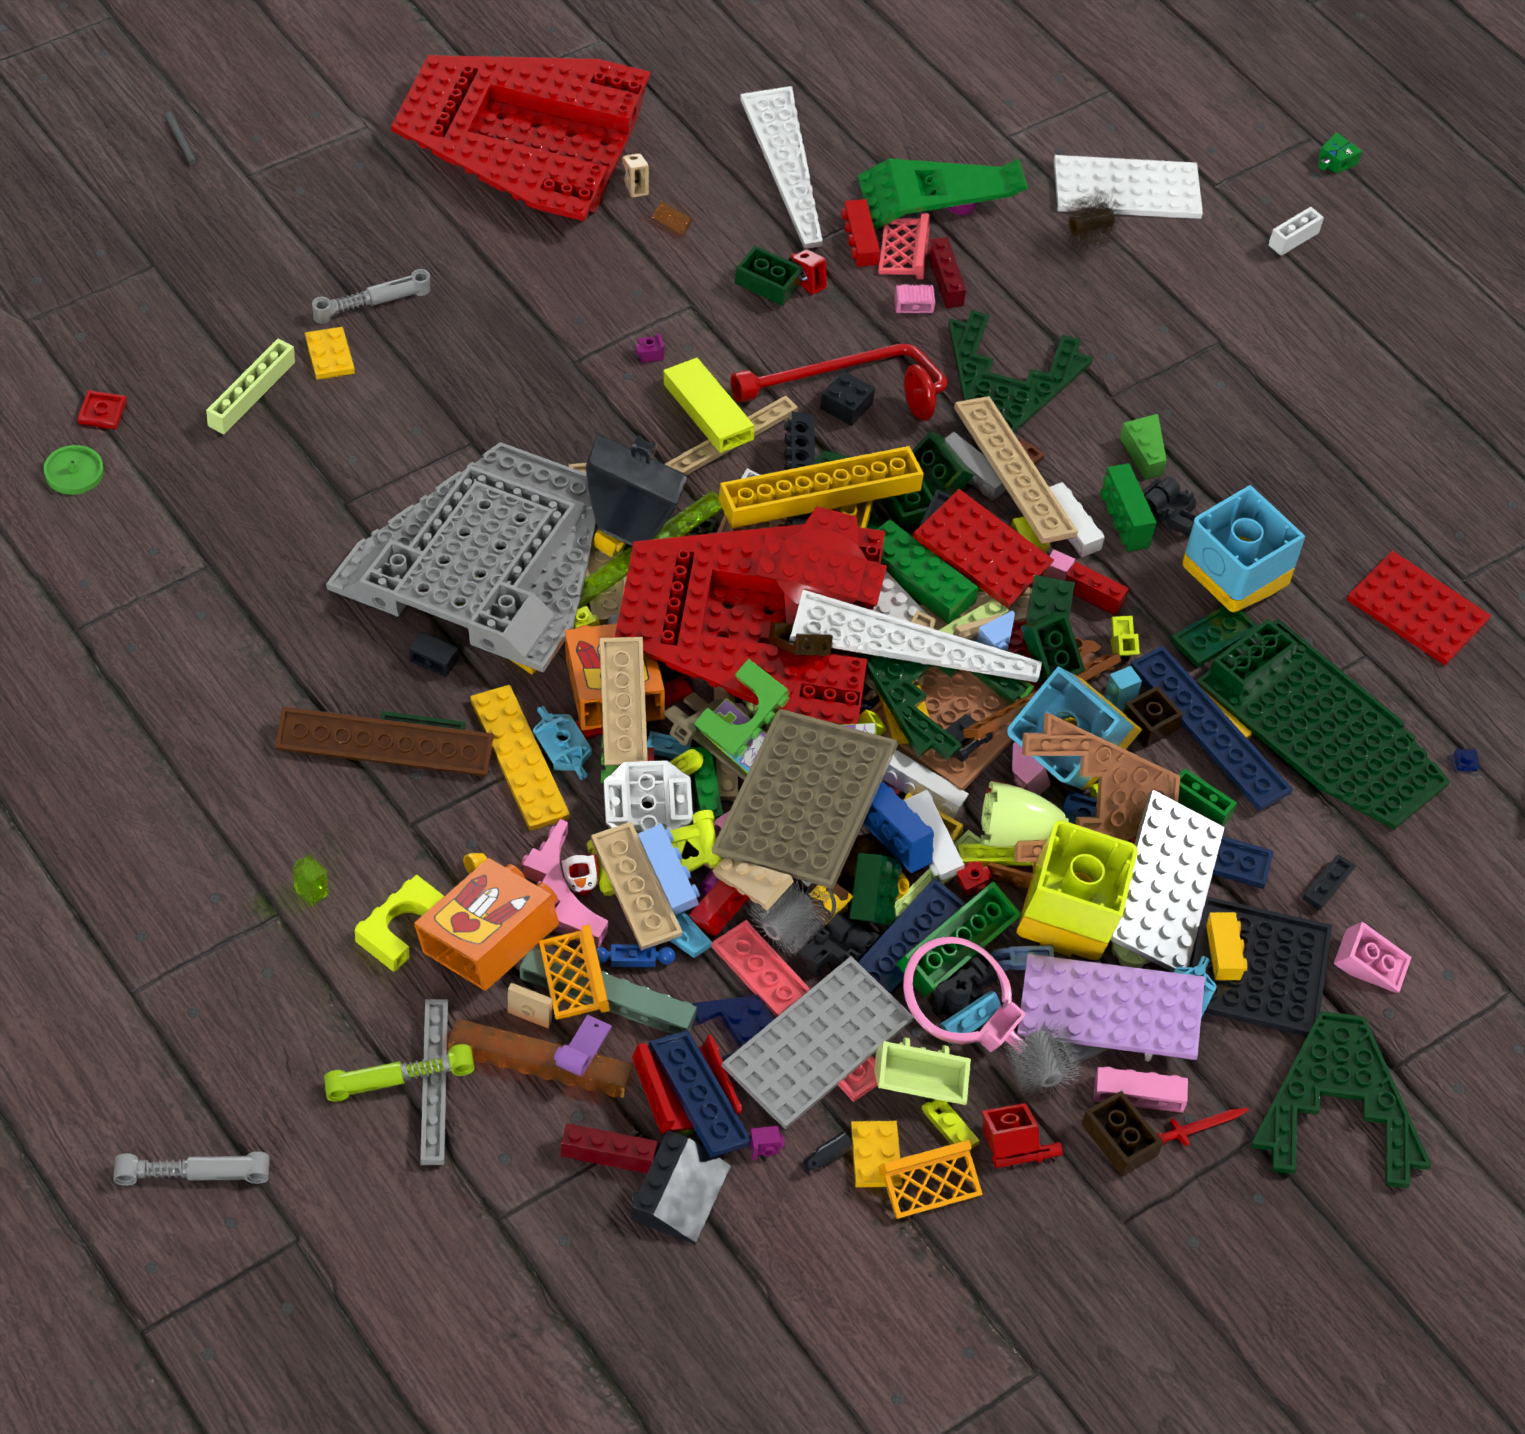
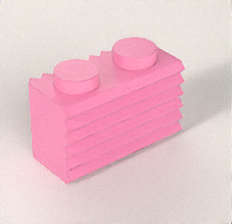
(914, 299)

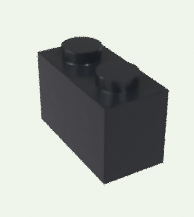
(433, 654)

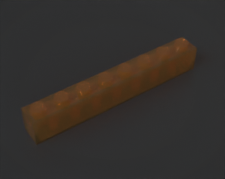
(537, 1058)

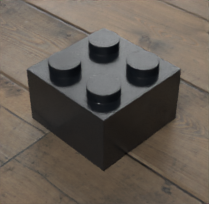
(847, 398)

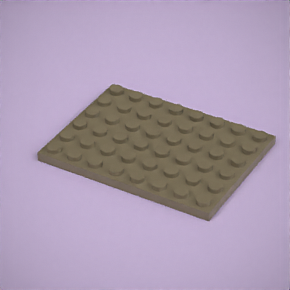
(805, 798)

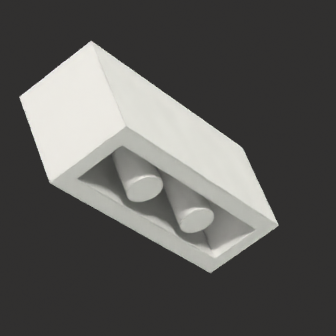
(1296, 231)

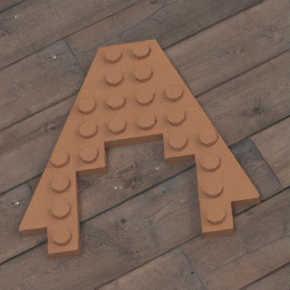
(1122, 781)

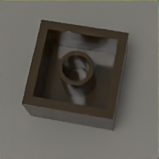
(1154, 715)

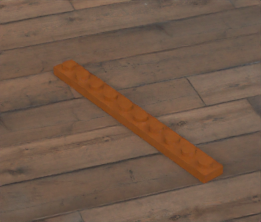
(1008, 714)

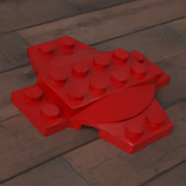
(822, 561)

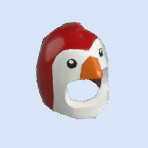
(581, 873)

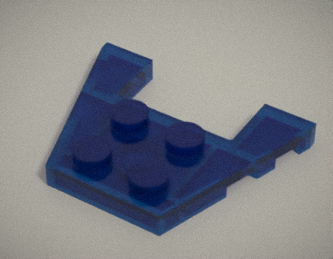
(742, 1015)

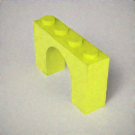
(373, 933)

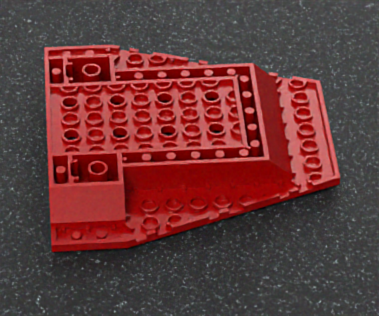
(458, 110)
(677, 604)

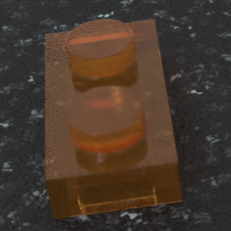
(672, 218)

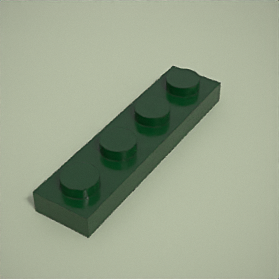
(423, 720)

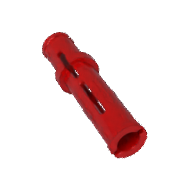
(1045, 1152)

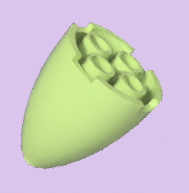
(1016, 815)

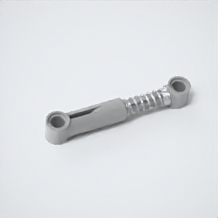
(417, 283)
(252, 1168)

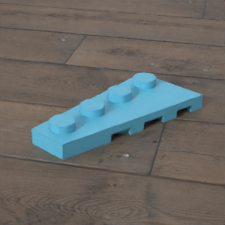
(693, 939)

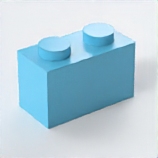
(1122, 687)

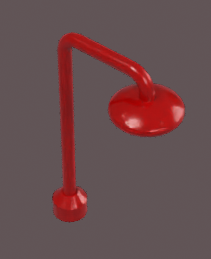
(918, 385)

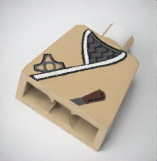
(636, 168)

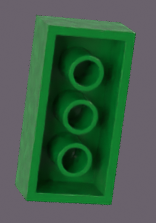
(1128, 507)

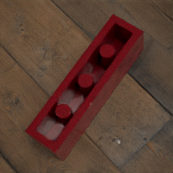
(946, 272)
(608, 1148)

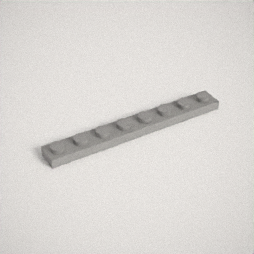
(434, 1085)

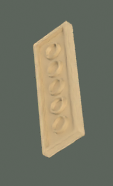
(623, 700)
(636, 885)

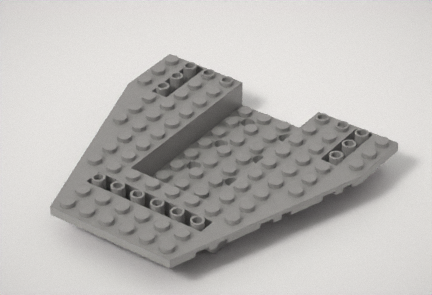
(527, 587)

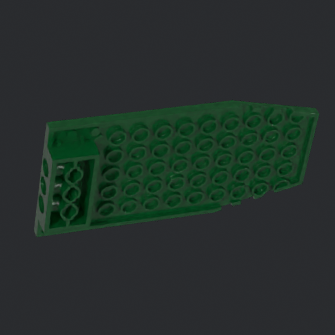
(1323, 724)

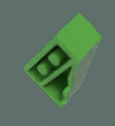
(1145, 445)

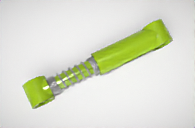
(342, 1084)

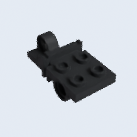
(1171, 504)
(838, 942)
(954, 994)

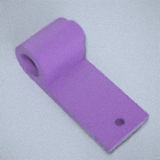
(583, 1046)

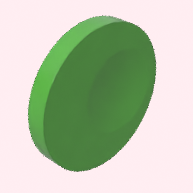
(73, 469)

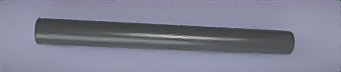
(184, 145)

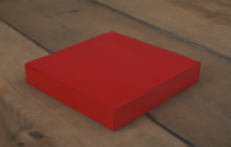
(102, 409)

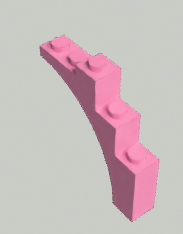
(544, 867)

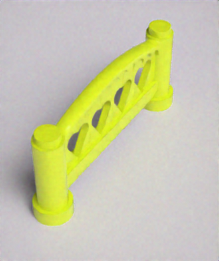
(699, 835)

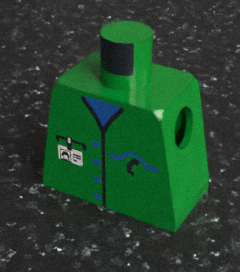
(1338, 154)

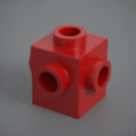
(973, 878)

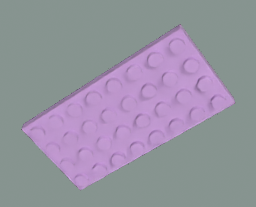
(1113, 1006)

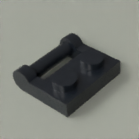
(956, 731)

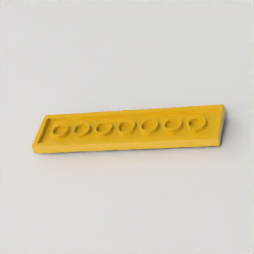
(520, 758)

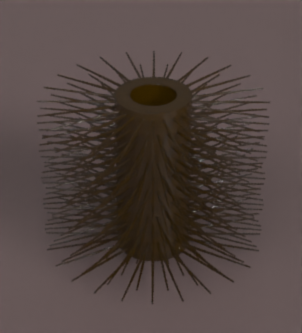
(1091, 221)

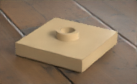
(530, 1005)

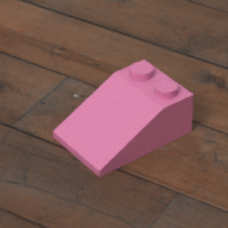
(1372, 958)

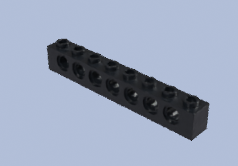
(799, 450)

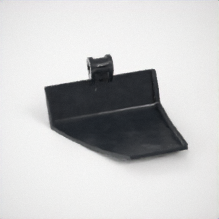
(630, 489)

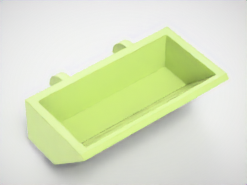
(922, 1071)

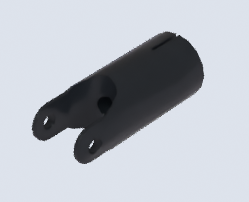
(829, 1152)

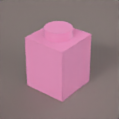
(1060, 566)

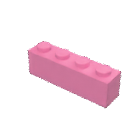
(1142, 1089)

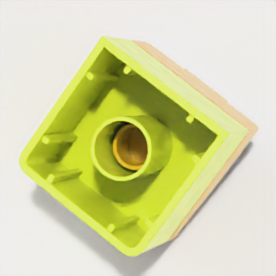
(1077, 891)

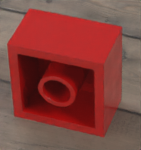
(1010, 1130)

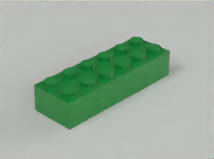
(925, 574)
(976, 921)

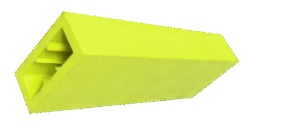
(708, 405)

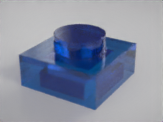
(1466, 759)

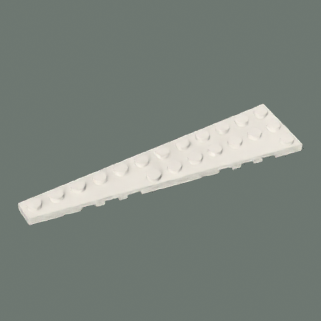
(891, 637)

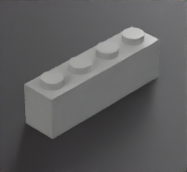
(985, 477)

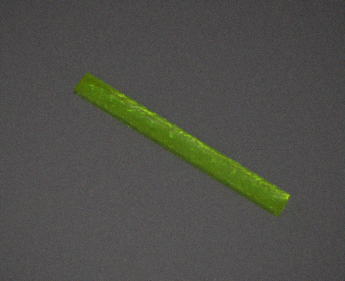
(675, 527)

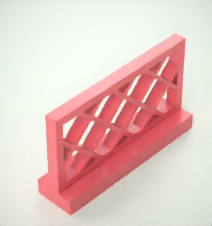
(918, 258)

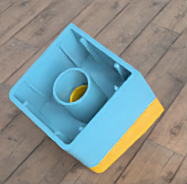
(1242, 550)
(1077, 704)

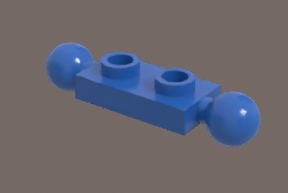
(631, 955)

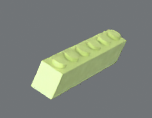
(250, 386)

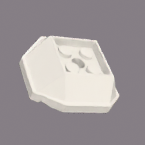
(648, 782)

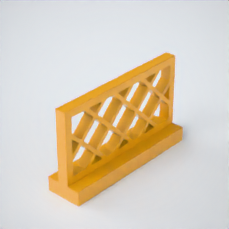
(593, 973)
(926, 1159)

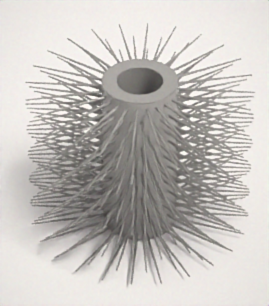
(785, 918)
(1043, 1058)

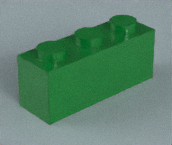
(1205, 799)

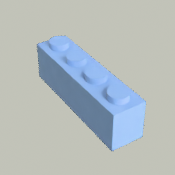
(668, 868)

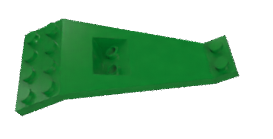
(917, 186)

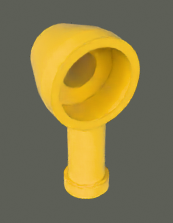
(473, 860)

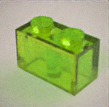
(310, 880)

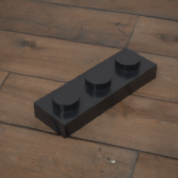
(1329, 882)

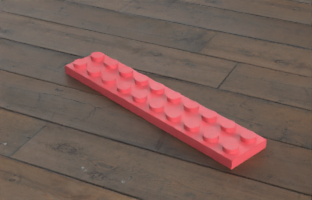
(779, 988)

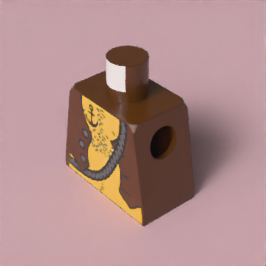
(832, 899)

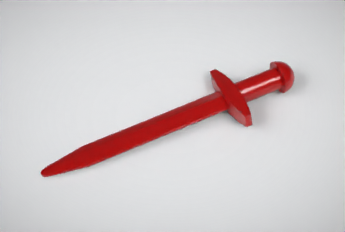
(1182, 1131)

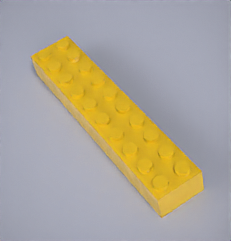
(820, 485)

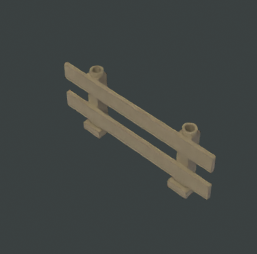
(685, 730)

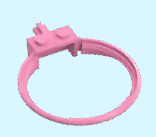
(997, 1028)

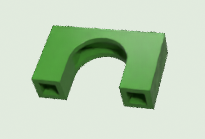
(735, 738)

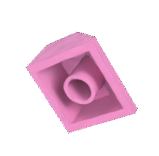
(1028, 772)

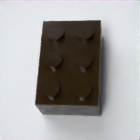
(1122, 1133)

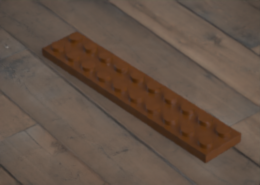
(384, 741)

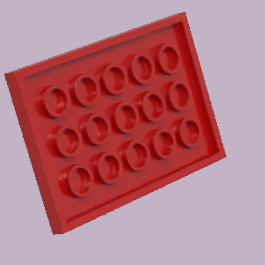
(983, 548)
(1419, 607)

